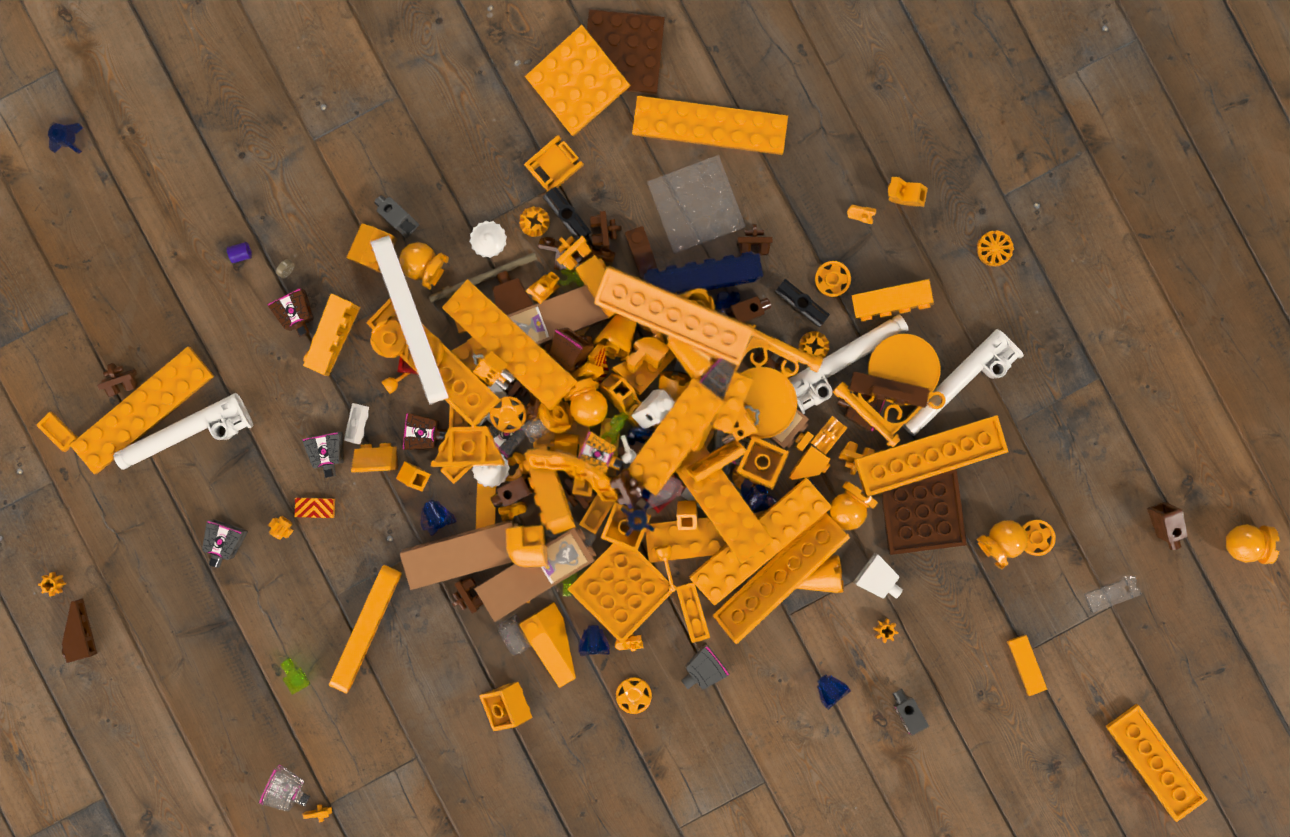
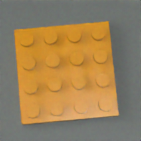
(577, 80)
(621, 590)

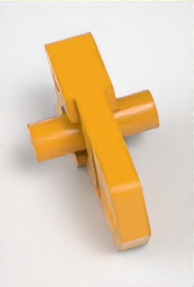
(861, 213)
(512, 510)
(632, 643)
(321, 813)

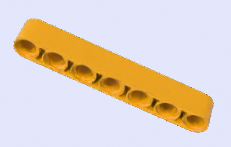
(365, 629)

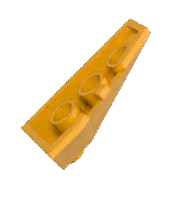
(550, 641)

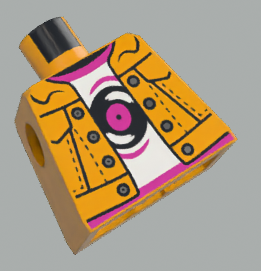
(599, 453)

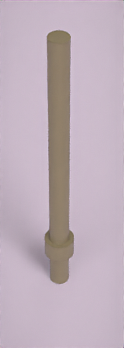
(449, 291)

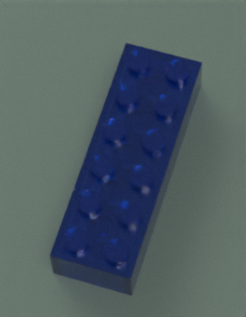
(708, 275)

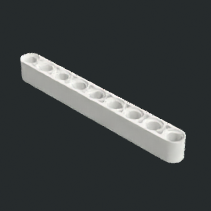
(409, 319)

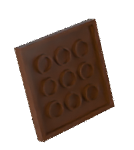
(631, 44)
(924, 515)

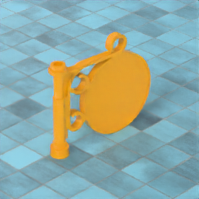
(899, 359)
(770, 389)

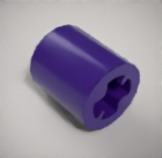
(239, 252)

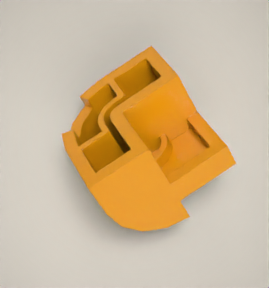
(527, 546)

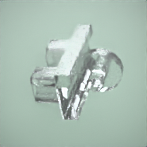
(534, 429)

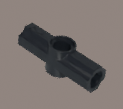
(559, 205)
(812, 311)

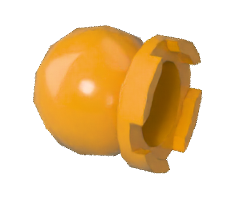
(421, 263)
(587, 404)
(850, 508)
(1005, 541)
(1251, 543)

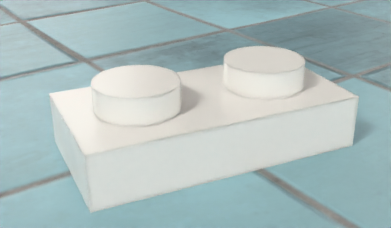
(356, 423)

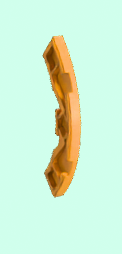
(576, 468)

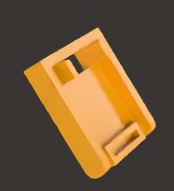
(556, 163)

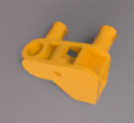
(626, 403)

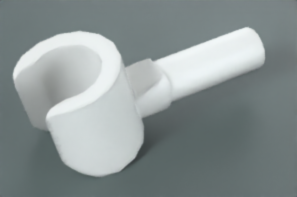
(630, 455)

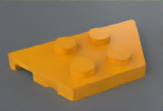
(468, 448)

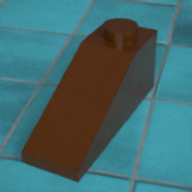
(640, 250)
(78, 637)

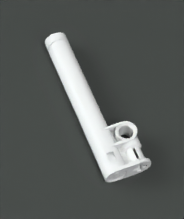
(993, 351)
(808, 382)
(227, 413)

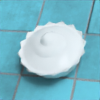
(488, 239)
(491, 475)

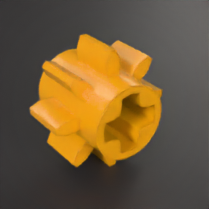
(280, 527)
(52, 589)
(888, 635)

